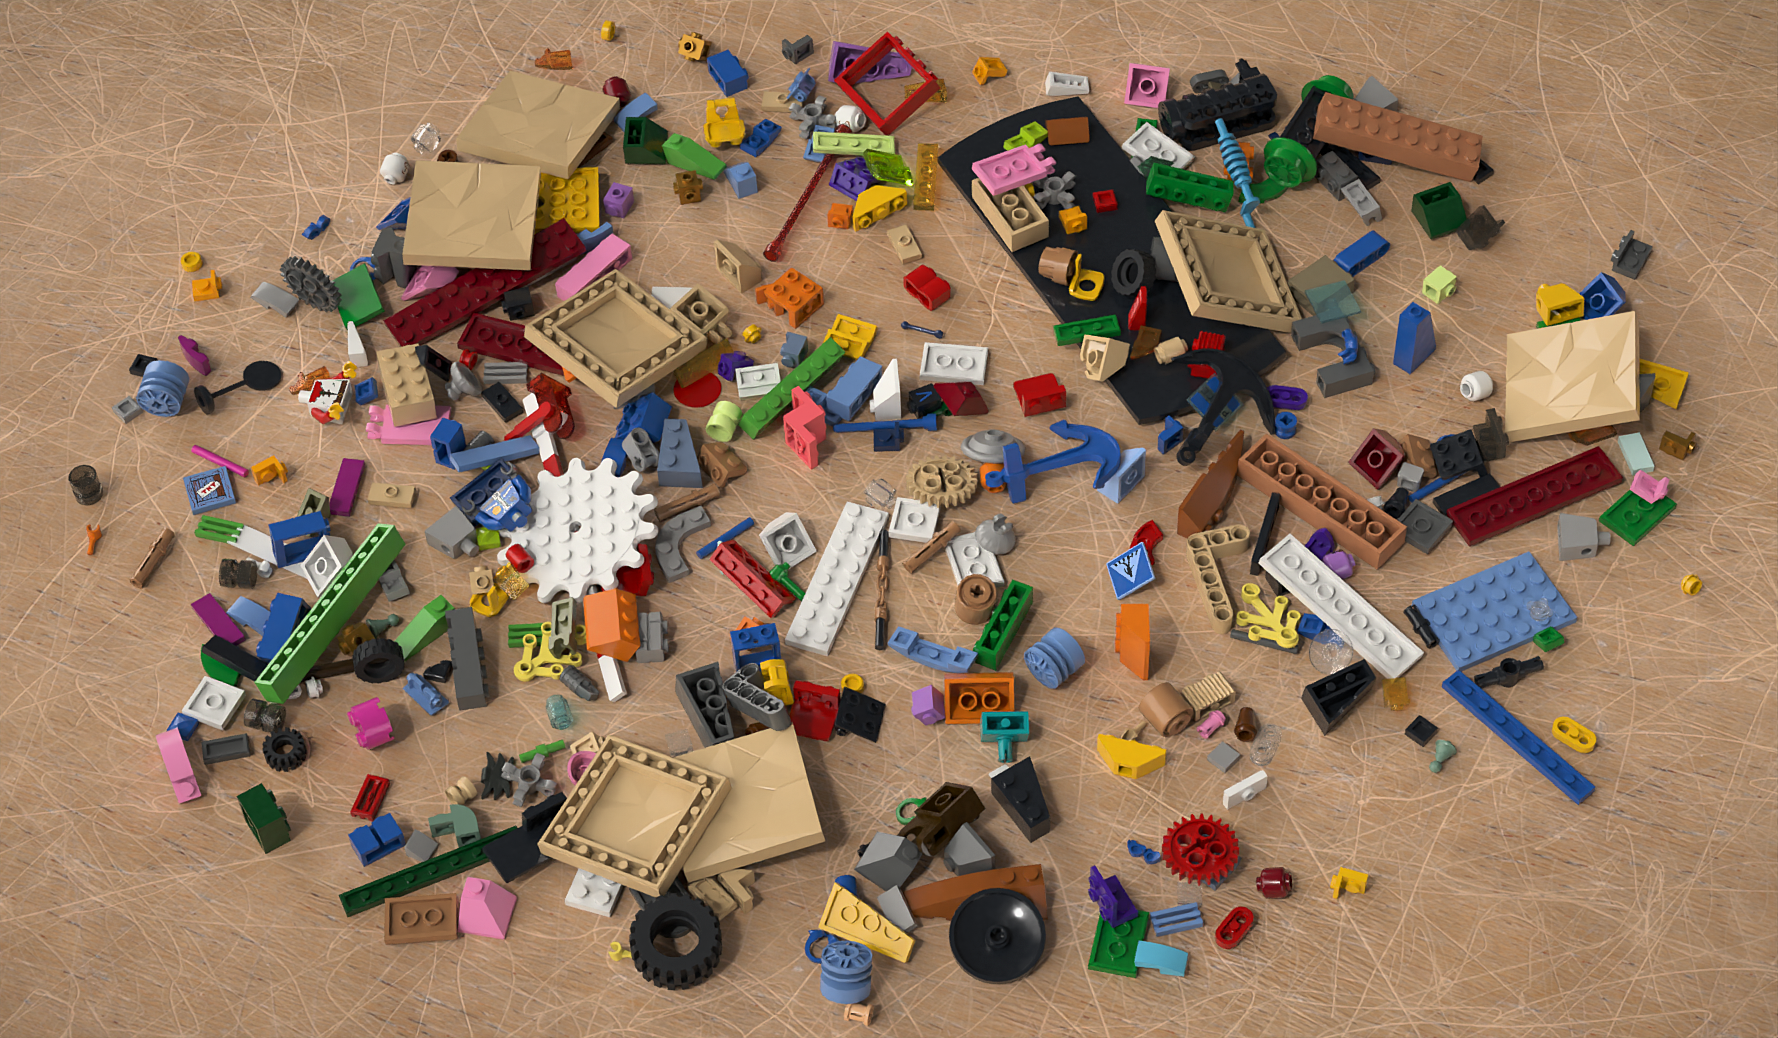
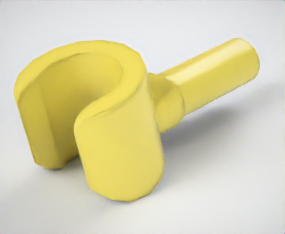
(620, 953)

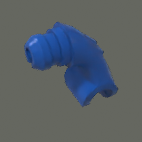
(1351, 345)

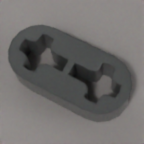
(1200, 81)

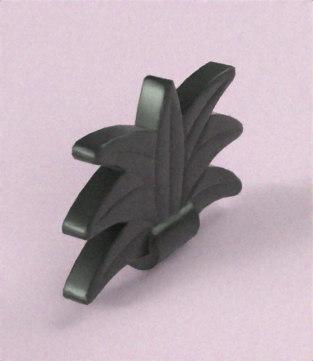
(492, 777)

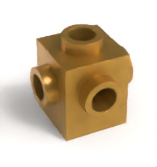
(694, 47)
(688, 187)
(352, 637)

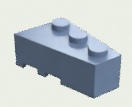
(677, 457)

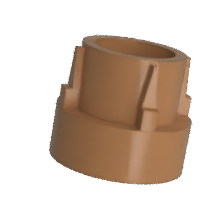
(1058, 264)

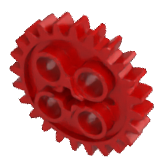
(1200, 849)

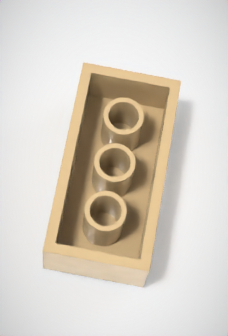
(1012, 215)
(406, 385)

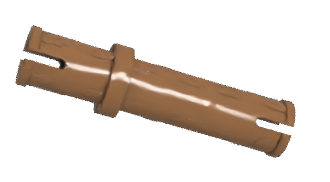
(710, 491)
(932, 546)
(156, 550)

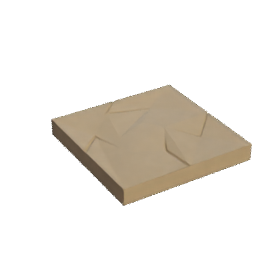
(538, 124)
(472, 215)
(1228, 271)
(615, 338)
(1572, 377)
(765, 810)
(634, 816)

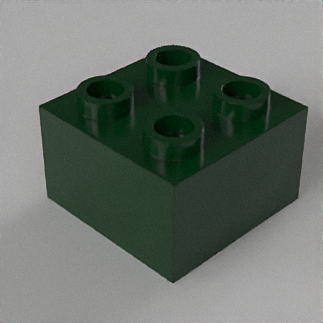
(264, 817)

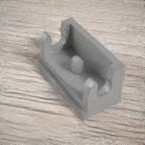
(1362, 201)

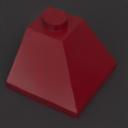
(961, 398)
(1377, 457)

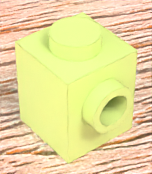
(1439, 284)

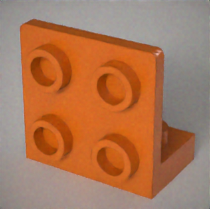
(796, 295)

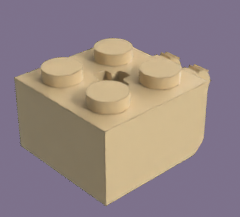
(703, 313)

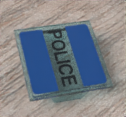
(1203, 395)

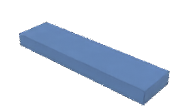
(490, 454)

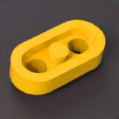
(1574, 734)

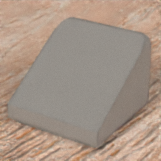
(1410, 477)
(420, 846)

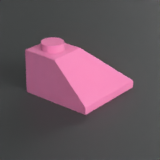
(1146, 85)
(427, 280)
(485, 909)

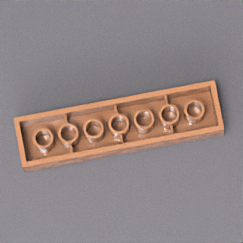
(1398, 137)
(1322, 501)

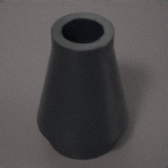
(1396, 504)

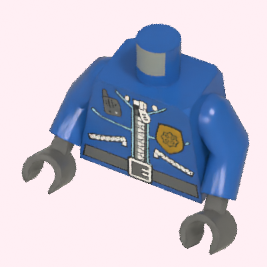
(507, 506)

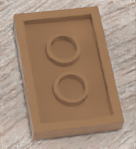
(421, 918)

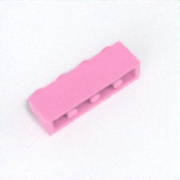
(607, 256)

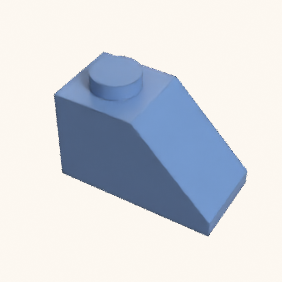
(742, 179)

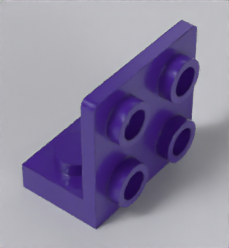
(852, 177)
(1111, 898)

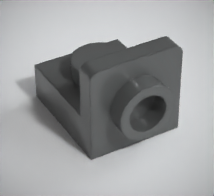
(799, 50)

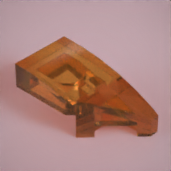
(555, 60)
(1146, 341)
(306, 381)

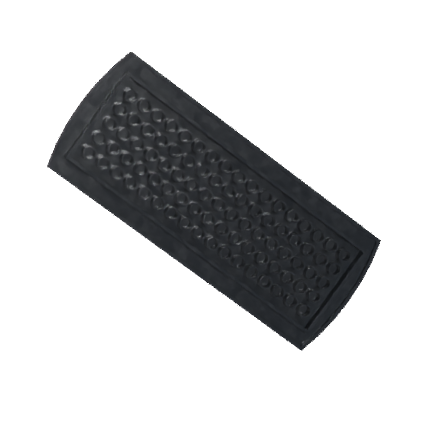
(1143, 384)

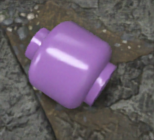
(1340, 563)

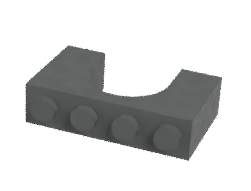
(1336, 377)

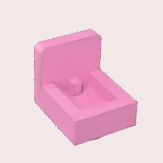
(1648, 487)

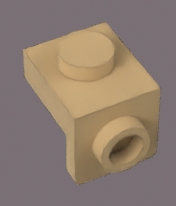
(481, 580)

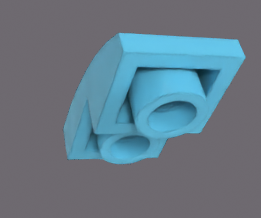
(1161, 957)

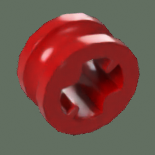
(468, 358)

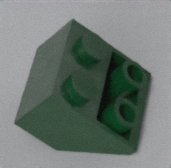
(643, 141)
(1439, 210)

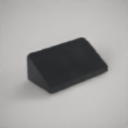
(434, 361)

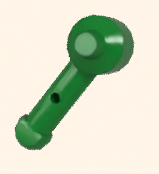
(780, 574)

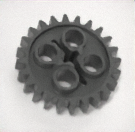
(310, 284)

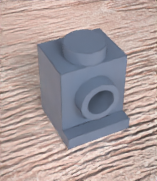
(794, 350)

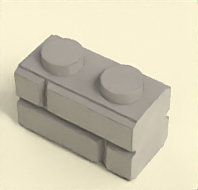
(652, 637)

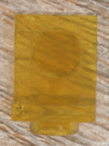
(510, 581)
(1395, 693)

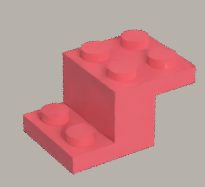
(805, 427)

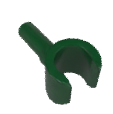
(944, 410)

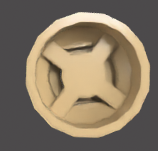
(461, 791)

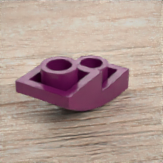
(191, 352)

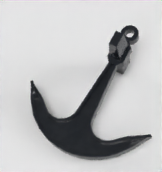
(1234, 377)

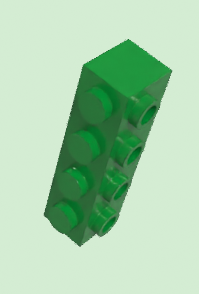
(1189, 187)
(1003, 625)

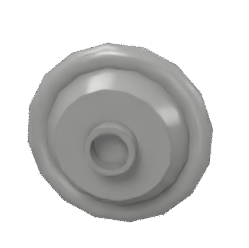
(988, 445)

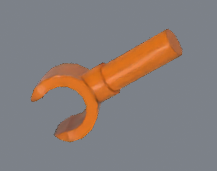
(93, 536)

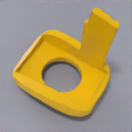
(1084, 274)
(495, 603)

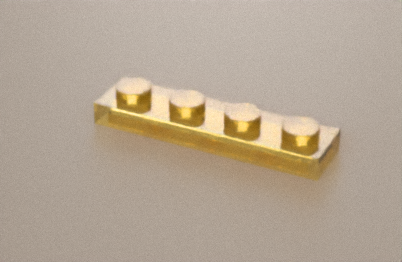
(925, 177)

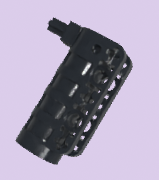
(1236, 104)

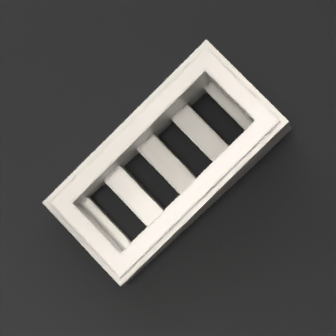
(1059, 84)
(355, 347)

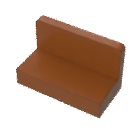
(1067, 130)

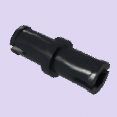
(1421, 626)

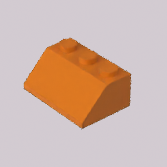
(612, 623)
(1133, 638)
(975, 693)

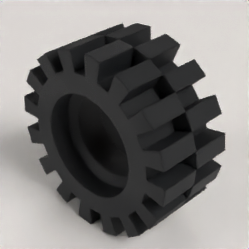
(284, 760)

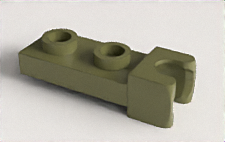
(563, 627)

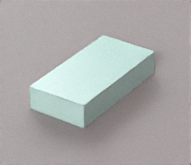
(1635, 453)

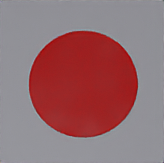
(700, 392)

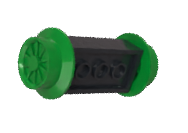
(1294, 154)

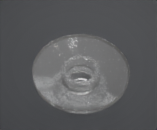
(1321, 649)

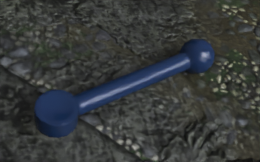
(938, 333)

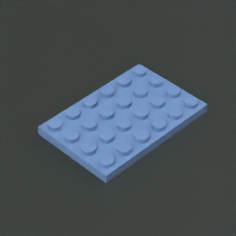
(1490, 611)

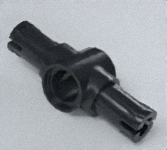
(1516, 671)

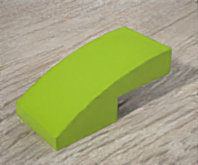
(1030, 135)

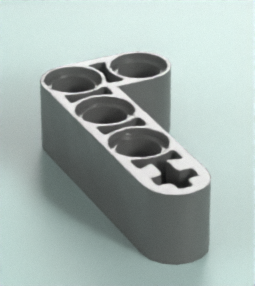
(747, 695)

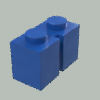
(727, 69)
(447, 439)
(377, 840)

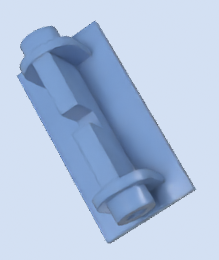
(801, 86)
(424, 694)

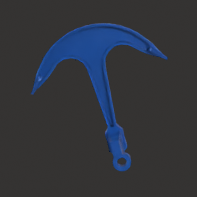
(1098, 447)

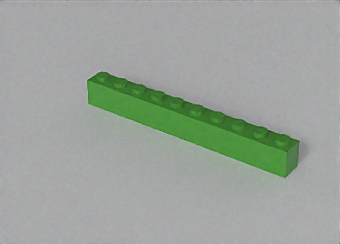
(329, 613)

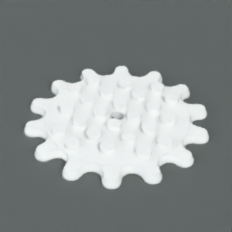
(608, 533)

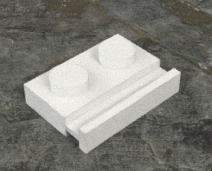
(757, 380)

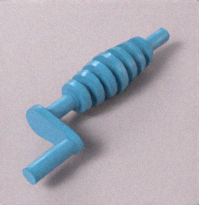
(1237, 167)

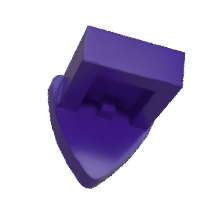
(1321, 543)

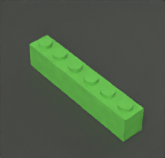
(780, 397)

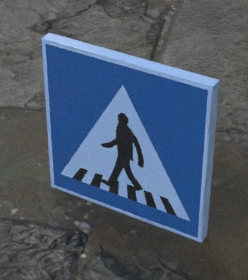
(1130, 571)

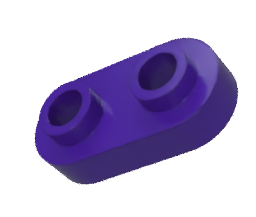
(1288, 397)

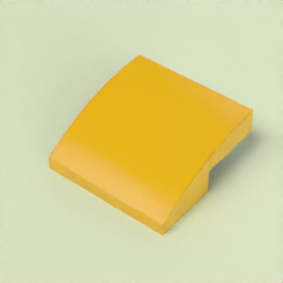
(852, 335)

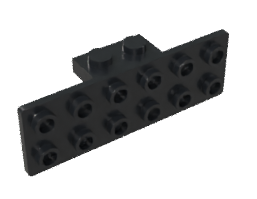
(518, 850)

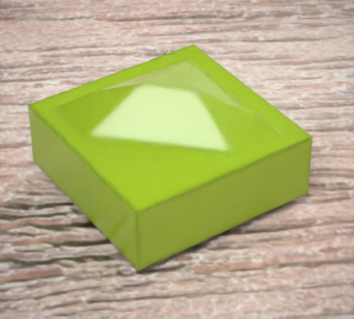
(487, 538)

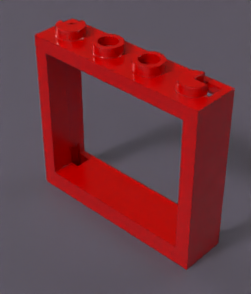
(870, 59)

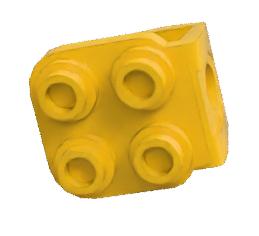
(726, 128)
(777, 680)

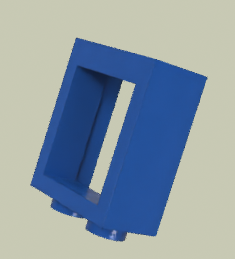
(296, 527)
(745, 639)

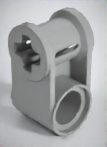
(640, 449)

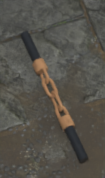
(881, 613)

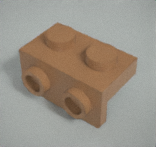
(1418, 453)
(720, 462)

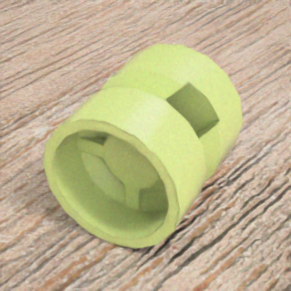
(724, 421)

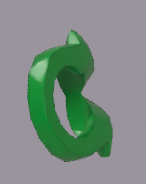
(904, 821)

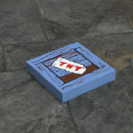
(209, 490)

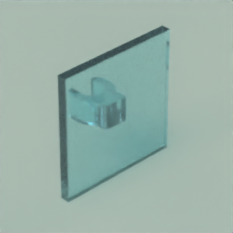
(1332, 301)

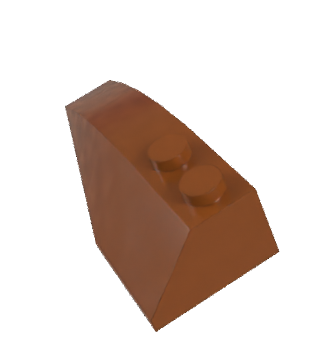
(1211, 491)
(946, 895)

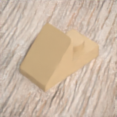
(736, 885)

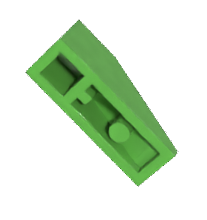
(689, 155)
(425, 627)

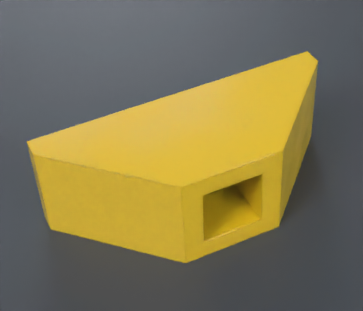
(877, 204)
(1129, 757)

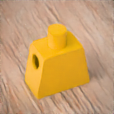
(1558, 303)

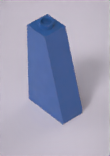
(1414, 338)

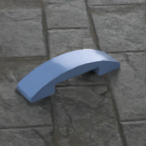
(931, 654)

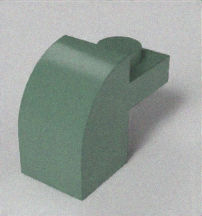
(460, 821)

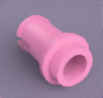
(1214, 720)

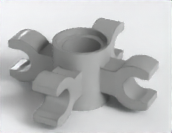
(812, 116)
(1055, 191)
(526, 788)

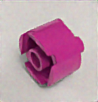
(371, 724)

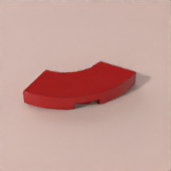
(1150, 536)

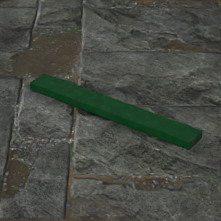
(418, 876)

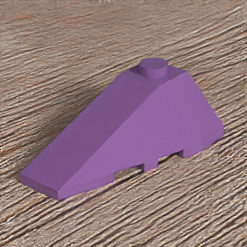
(845, 54)

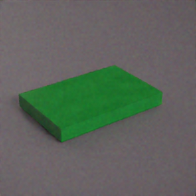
(359, 296)
(1635, 517)
(1116, 947)

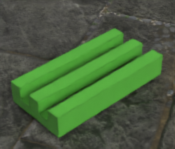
(220, 526)
(521, 630)

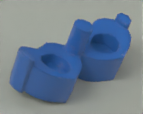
(315, 229)
(1139, 850)

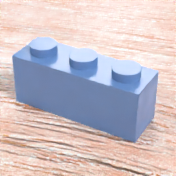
(853, 388)

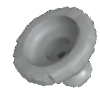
(463, 382)
(996, 535)

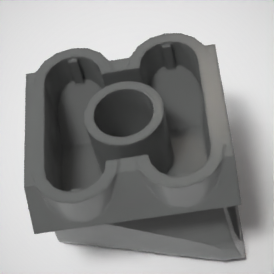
(388, 259)

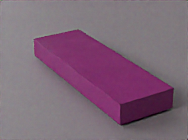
(346, 487)
(217, 620)

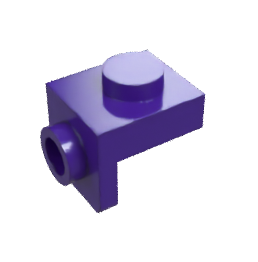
(732, 361)

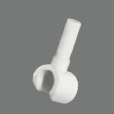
(263, 568)

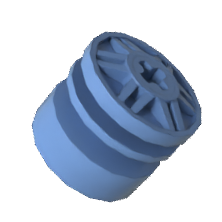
(162, 388)
(1054, 658)
(846, 972)

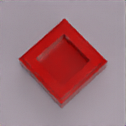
(1105, 201)

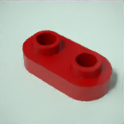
(1233, 929)

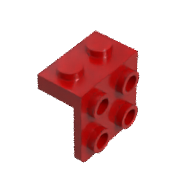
(1040, 394)
(636, 579)
(814, 710)

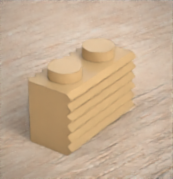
(1208, 695)

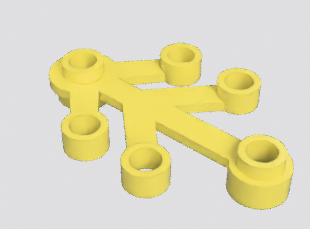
(1284, 636)
(545, 656)

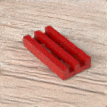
(355, 811)

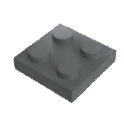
(1424, 526)

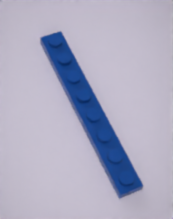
(1518, 737)

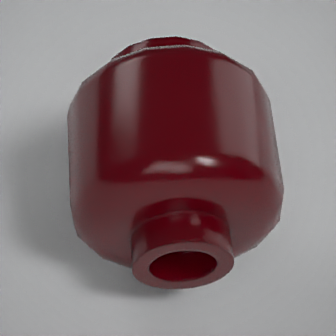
(617, 88)
(1274, 882)

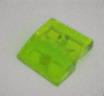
(887, 167)

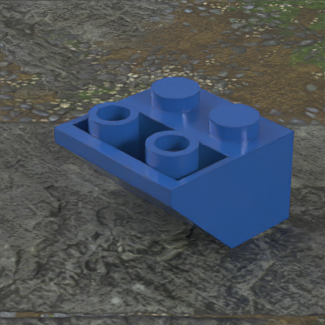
(644, 413)

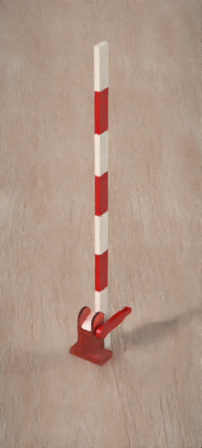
(550, 414)

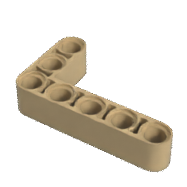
(1200, 553)

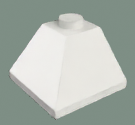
(887, 395)
(787, 540)
(326, 562)

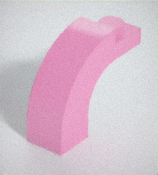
(178, 765)

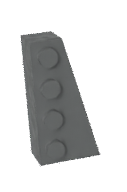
(467, 658)
(705, 703)

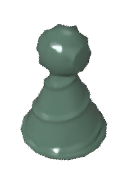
(378, 626)
(1444, 750)

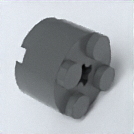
(1163, 265)

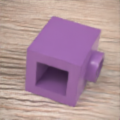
(618, 200)
(928, 705)

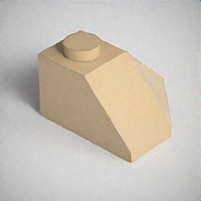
(1103, 356)

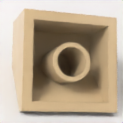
(736, 265)

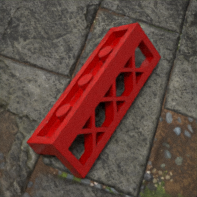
(751, 577)

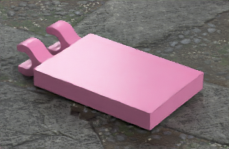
(1013, 168)
(411, 434)

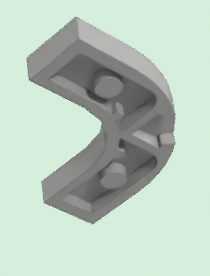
(672, 536)

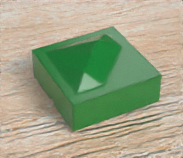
(1548, 639)

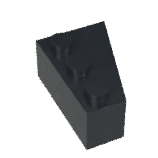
(1337, 694)
(1022, 799)

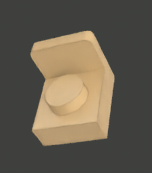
(590, 742)

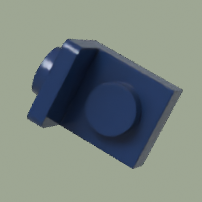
(888, 439)

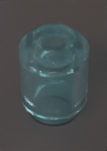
(558, 712)

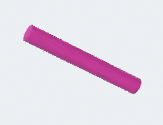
(219, 460)

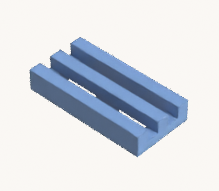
(1176, 915)

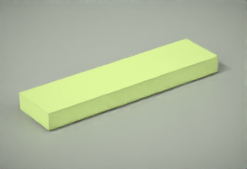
(851, 143)

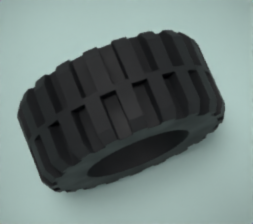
(669, 913)

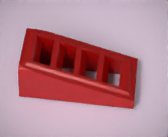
(1137, 313)

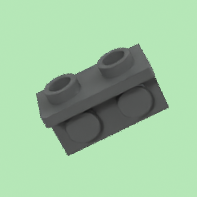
(1630, 256)

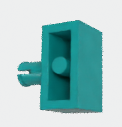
(1004, 729)

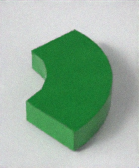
(1265, 190)
(218, 670)

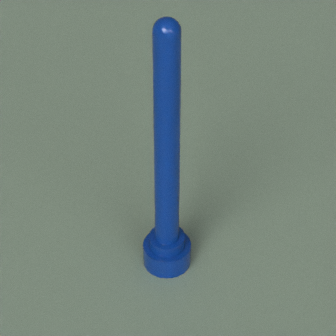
(928, 422)

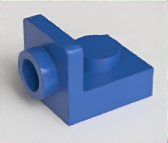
(1170, 436)

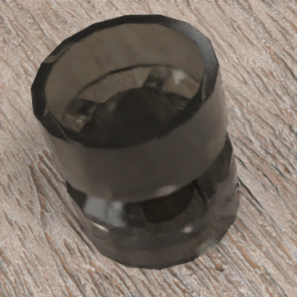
(85, 485)
(241, 574)
(264, 716)

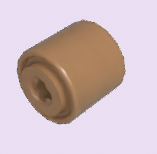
(972, 609)
(1166, 709)

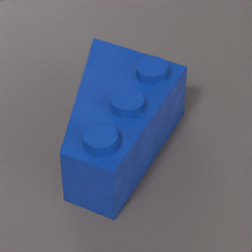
(284, 618)

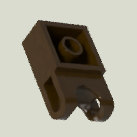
(942, 817)

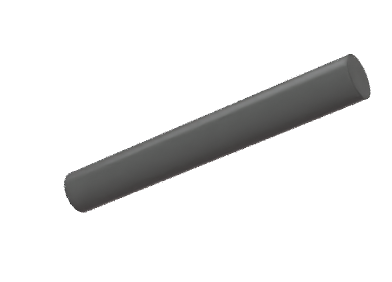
(1243, 636)

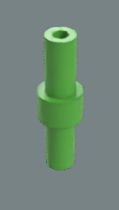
(543, 750)

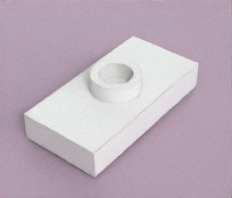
(1245, 789)

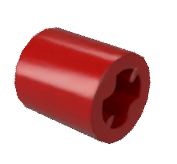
(519, 558)

